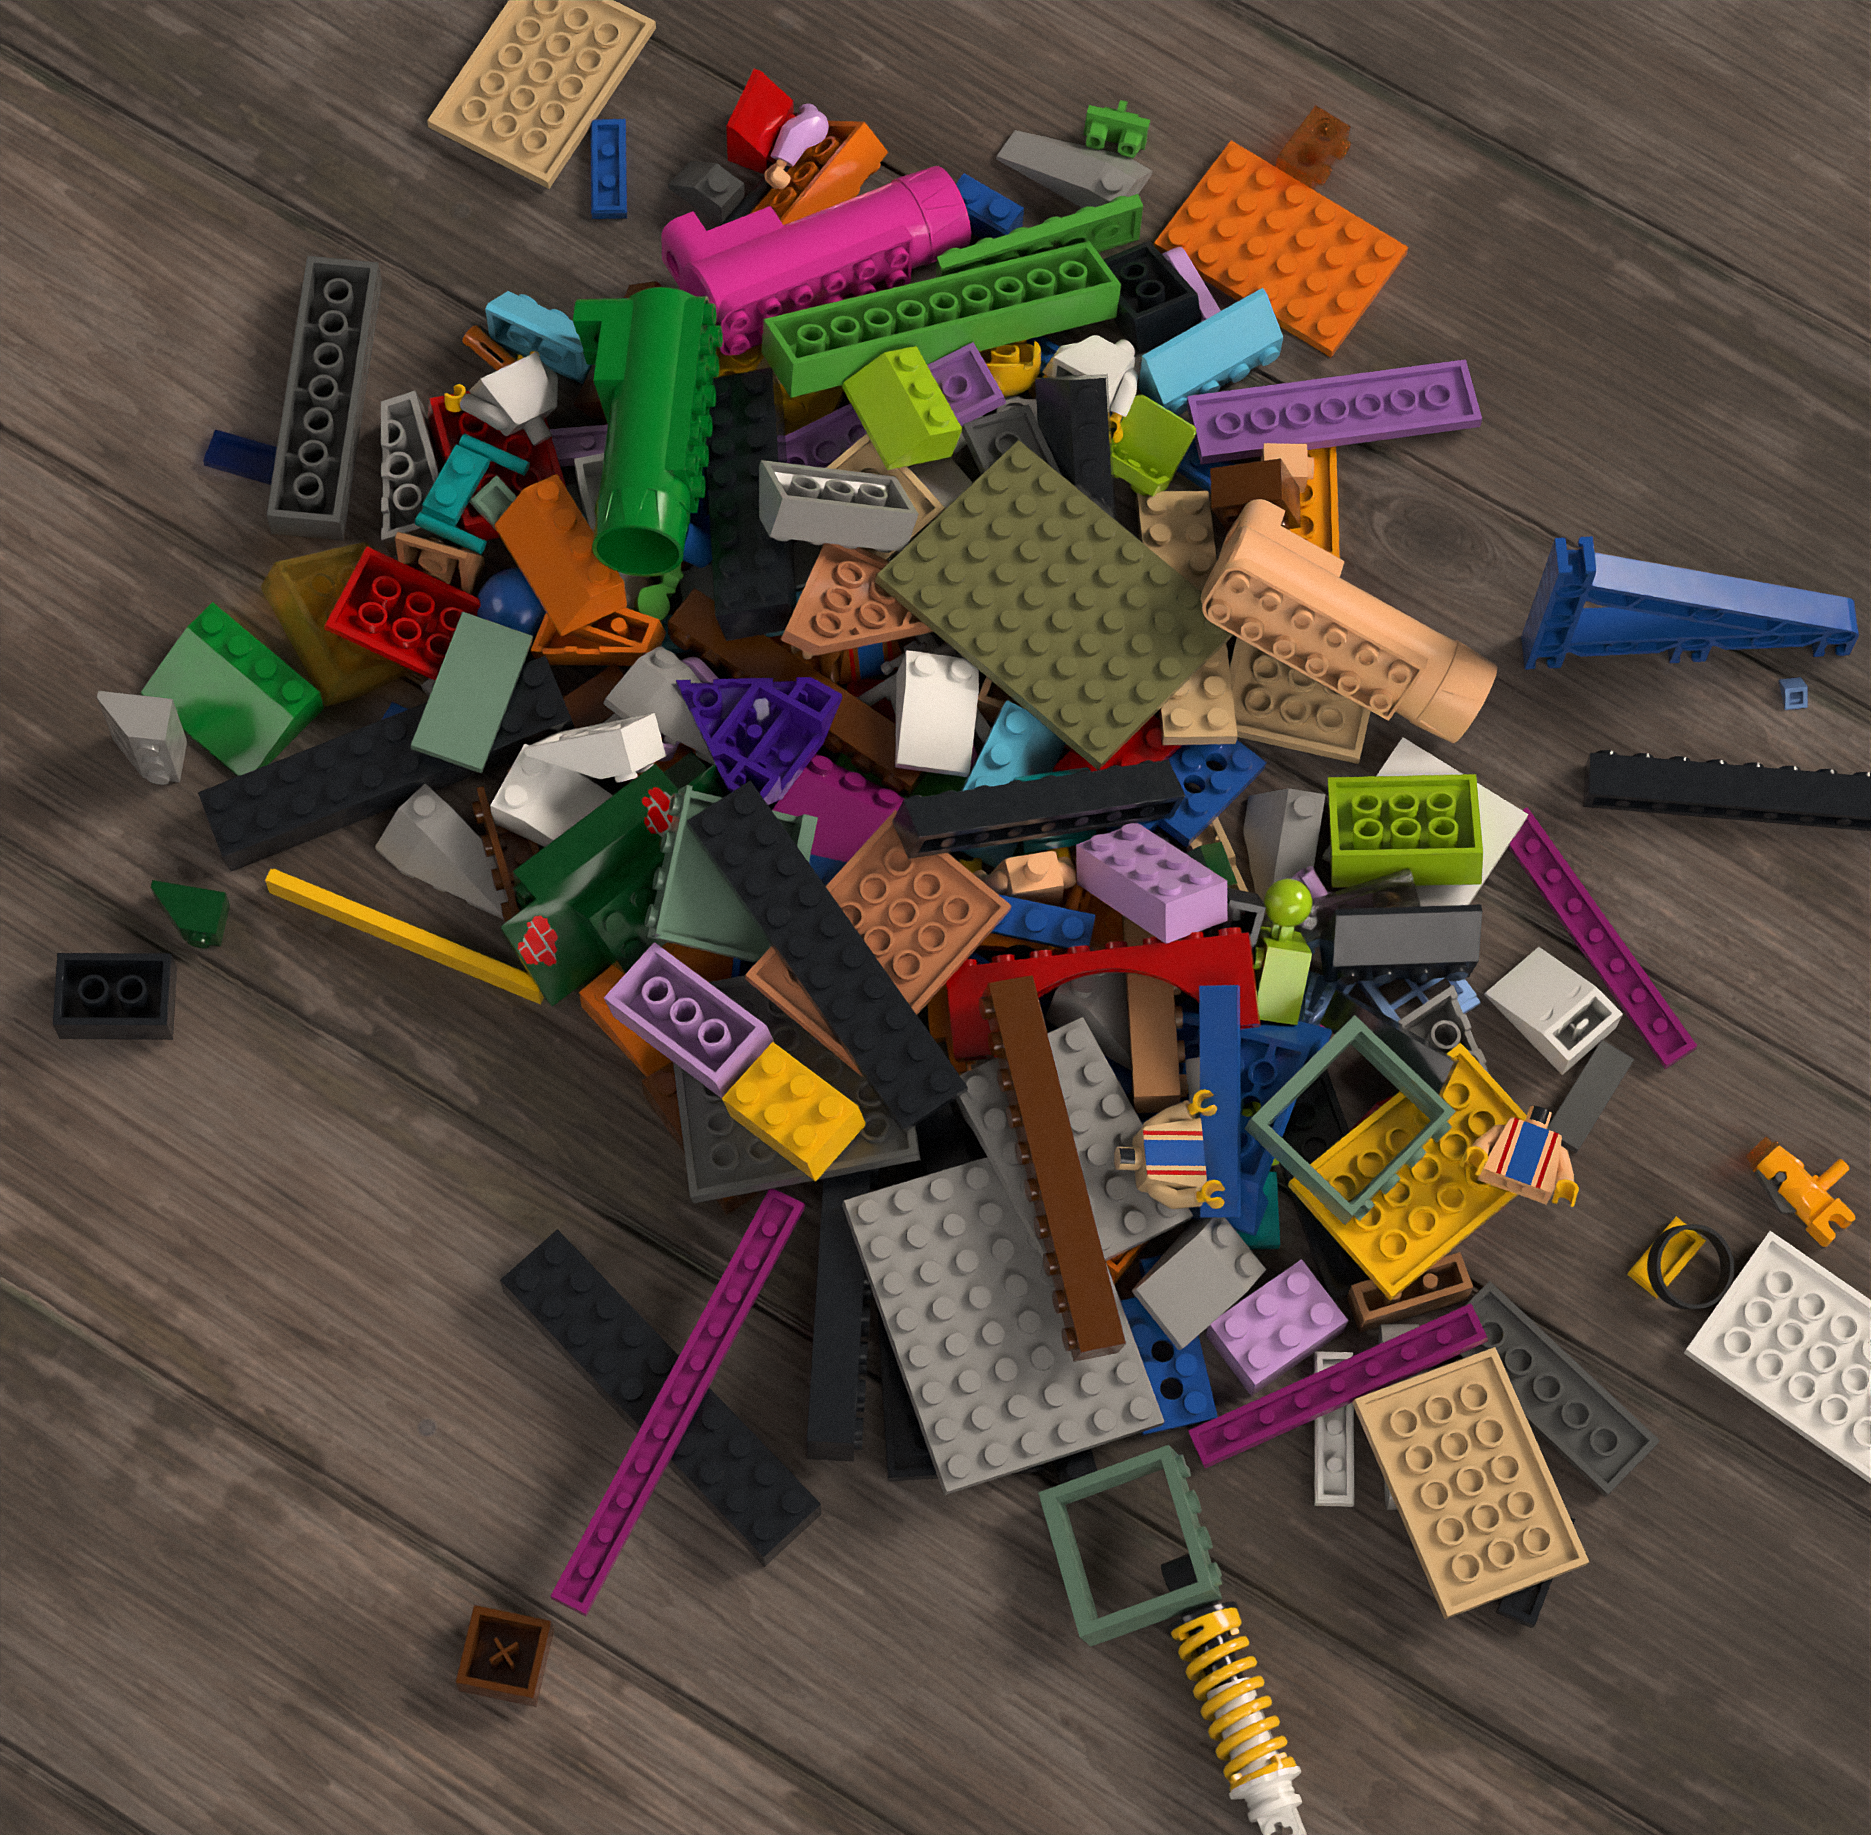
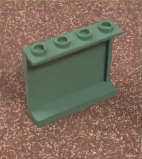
(693, 898)

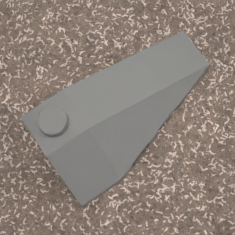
(1073, 169)
(653, 689)
(1281, 834)
(440, 848)

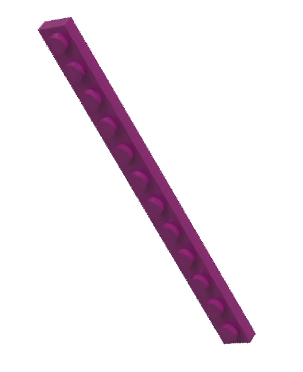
(677, 1402)

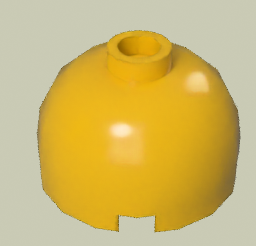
(1014, 366)

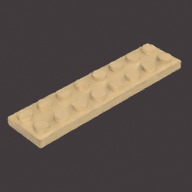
(1181, 534)

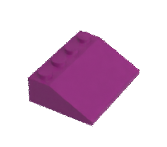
(845, 805)

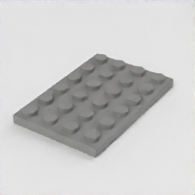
(1099, 1122)

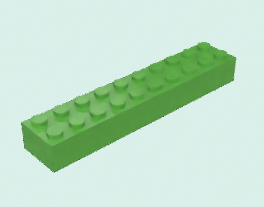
(940, 315)

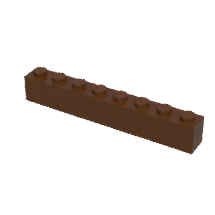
(856, 728)

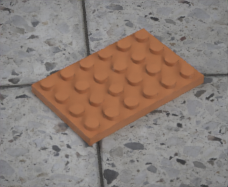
(912, 914)

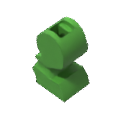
(655, 599)

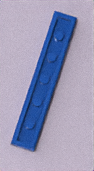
(1221, 1075)

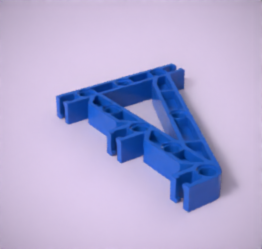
(1671, 610)

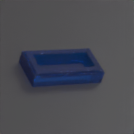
(241, 456)

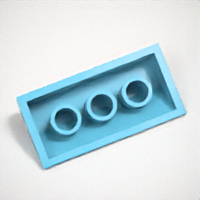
(1212, 353)
(1012, 749)

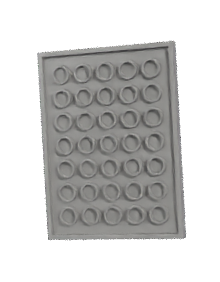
(982, 1332)

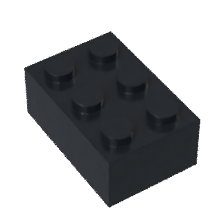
(115, 996)

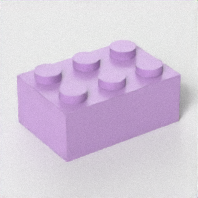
(1276, 1327)

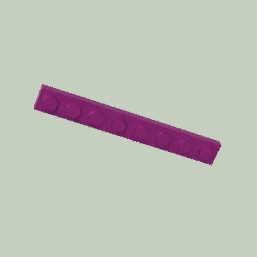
(1600, 943)
(1338, 1385)

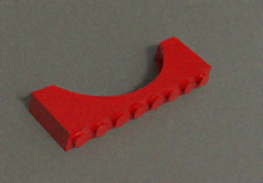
(1181, 963)

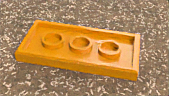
(1320, 503)

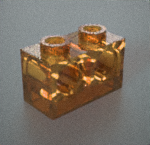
(1308, 148)

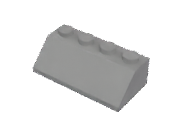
(834, 507)

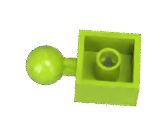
(1282, 954)

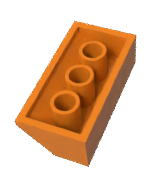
(827, 172)
(557, 556)

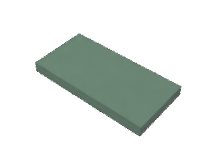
(471, 692)

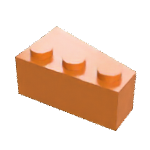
(607, 641)

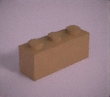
(1438, 1287)

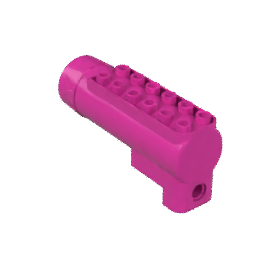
(839, 253)

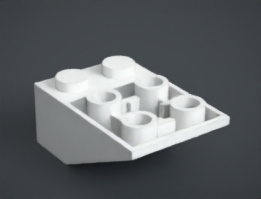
(1554, 1008)

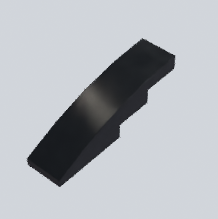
(1416, 1052)

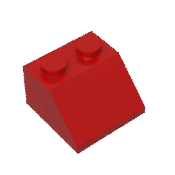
(757, 123)

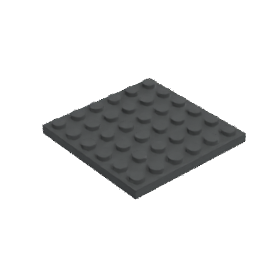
(732, 1161)

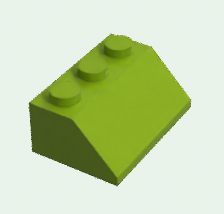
(903, 409)

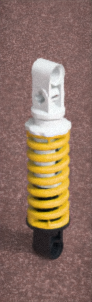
(1255, 1765)

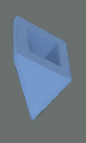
(1794, 693)

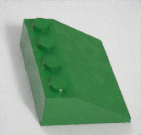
(233, 692)

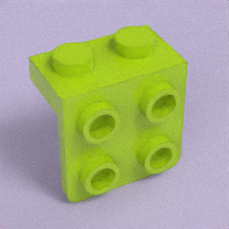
(1150, 446)

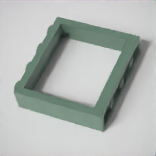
(1398, 1073)
(1198, 1541)

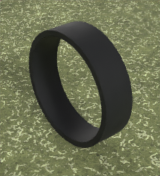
(1725, 1258)

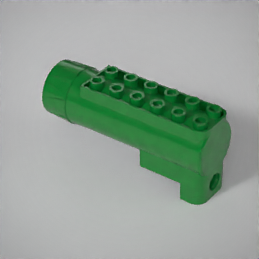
(656, 392)

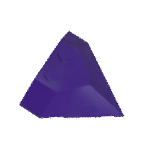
(761, 728)

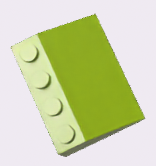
(1403, 824)

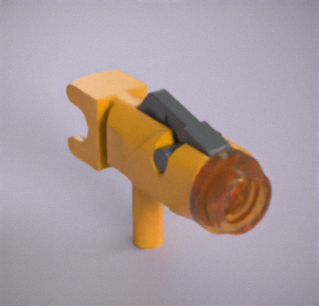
(1798, 1192)

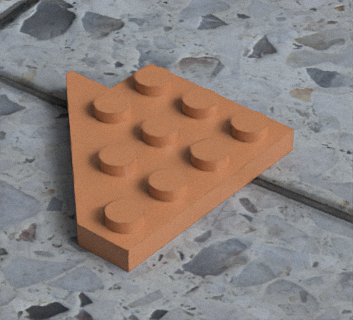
(846, 607)

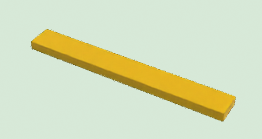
(403, 935)

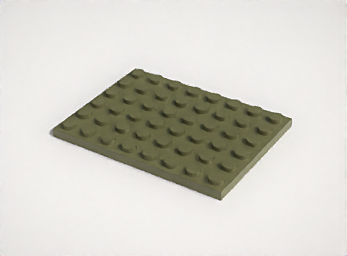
(1055, 604)

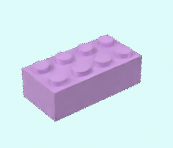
(1151, 882)
(688, 1020)

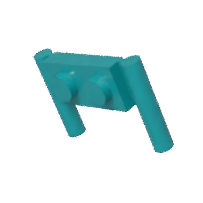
(456, 487)

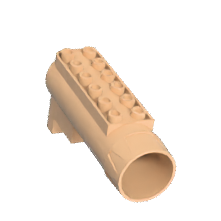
(1298, 609)

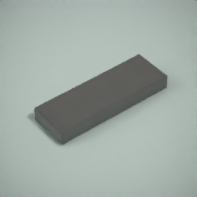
(1590, 1095)

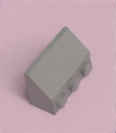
(146, 733)

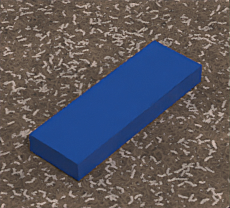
(608, 169)

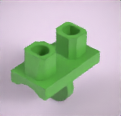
(1117, 127)

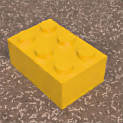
(794, 1111)

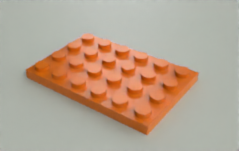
(1266, 230)

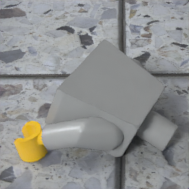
(512, 398)

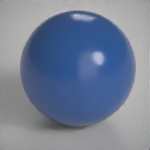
(511, 602)

